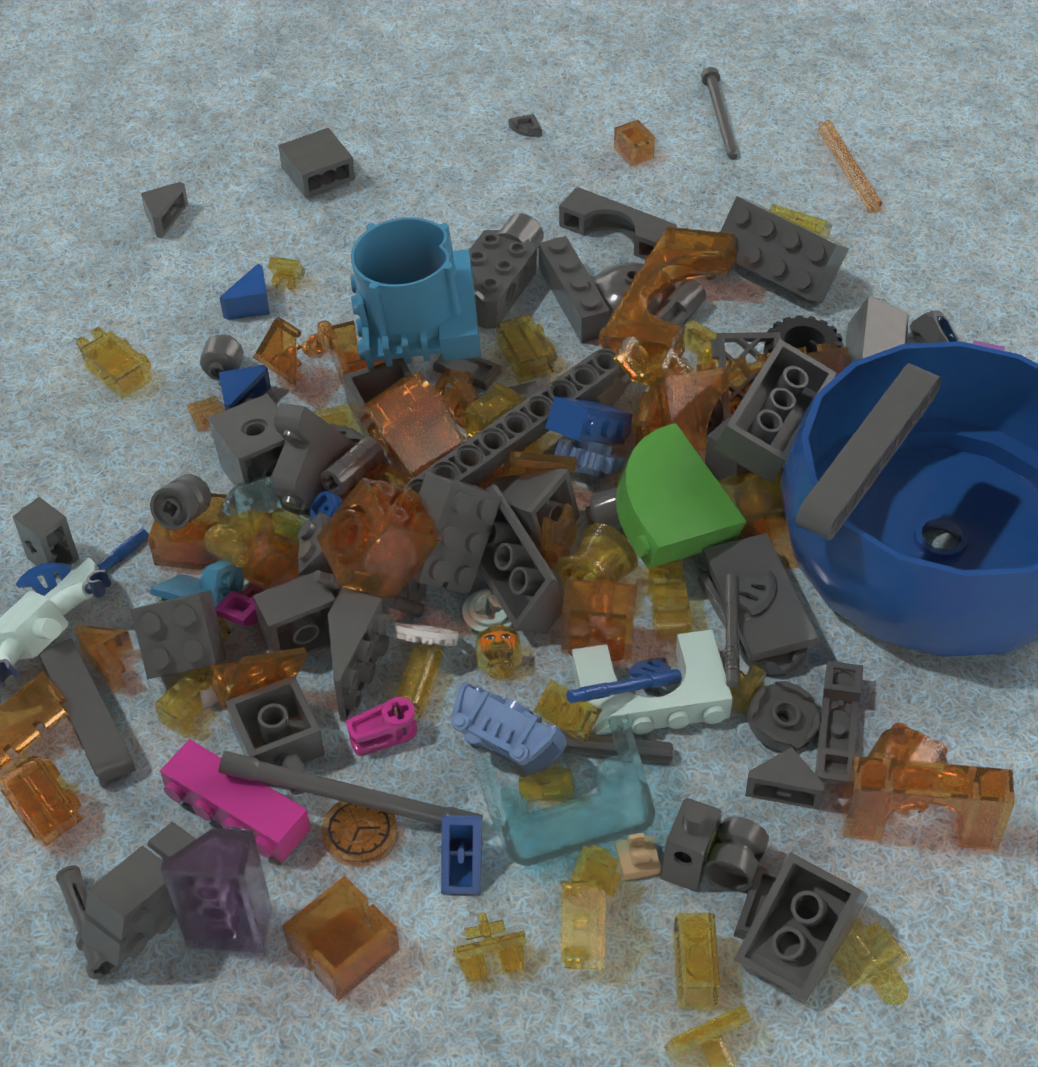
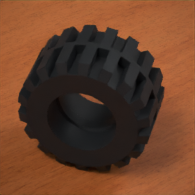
(804, 333)

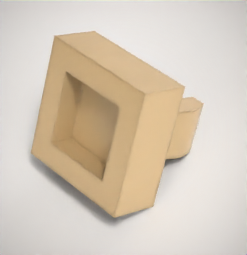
(637, 856)

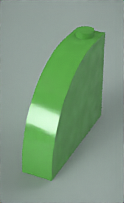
(673, 500)

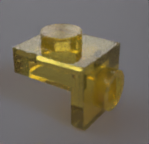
(698, 339)

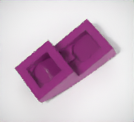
(240, 606)

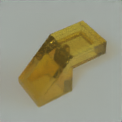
(641, 366)

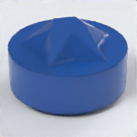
(326, 503)

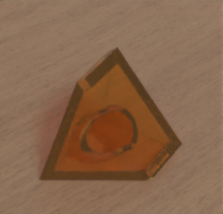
(280, 349)

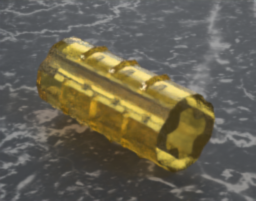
(420, 676)

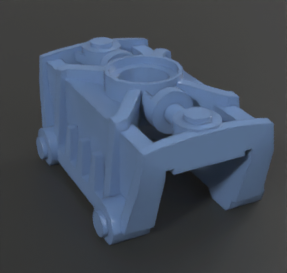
(506, 729)

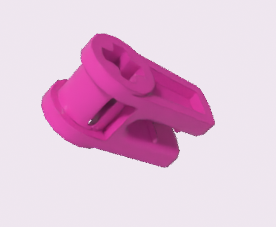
(381, 727)

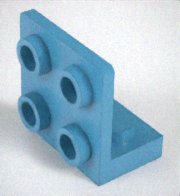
(218, 577)

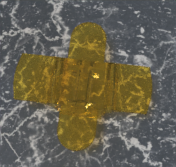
(872, 956)

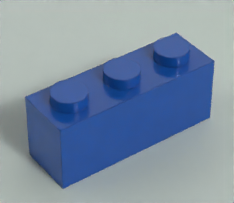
(589, 421)

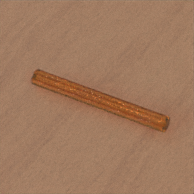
(850, 166)

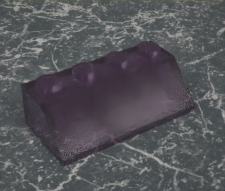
(220, 892)

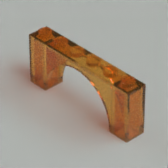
(676, 257)
(692, 395)

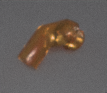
(317, 342)

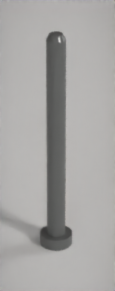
(711, 77)

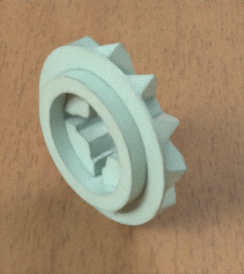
(474, 611)

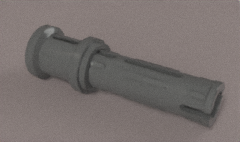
(72, 886)

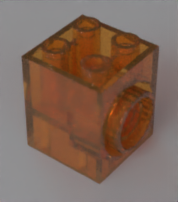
(411, 424)
(378, 538)

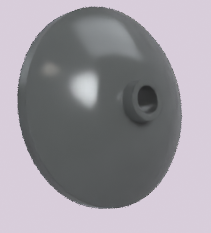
(618, 278)

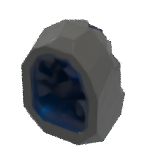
(933, 328)

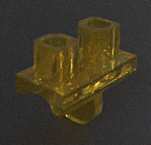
(472, 955)

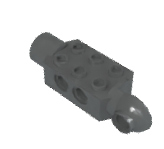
(504, 266)

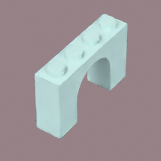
(698, 699)

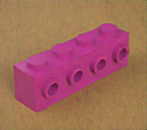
(234, 801)

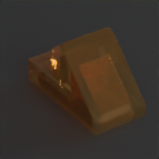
(103, 650)

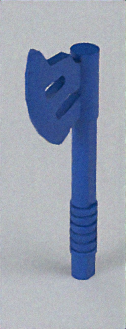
(48, 570)
(646, 674)

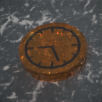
(358, 834)

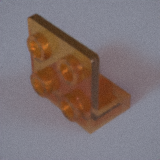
(254, 672)

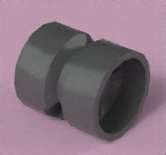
(180, 501)
(736, 853)

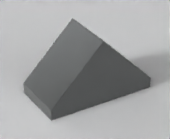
(164, 206)
(786, 781)

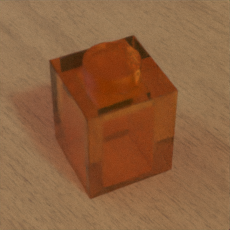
(634, 142)

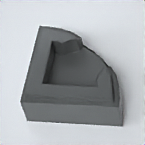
(525, 124)

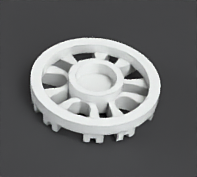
(426, 634)

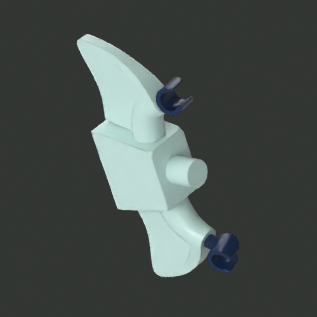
(40, 619)

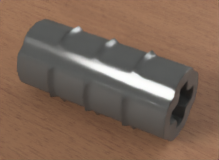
(352, 466)

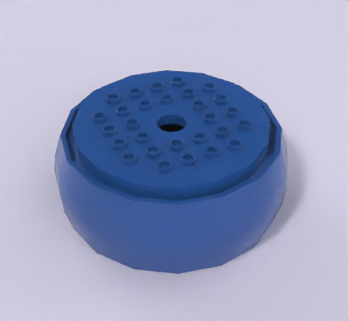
(958, 470)

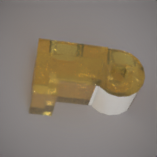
(186, 701)

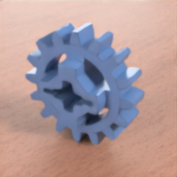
(592, 457)

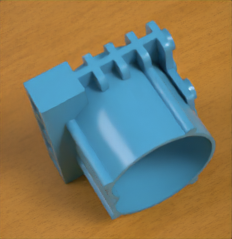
(413, 293)

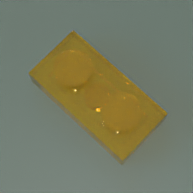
(572, 718)

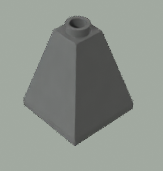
(536, 497)

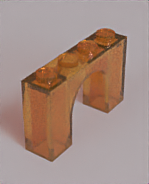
(882, 786)

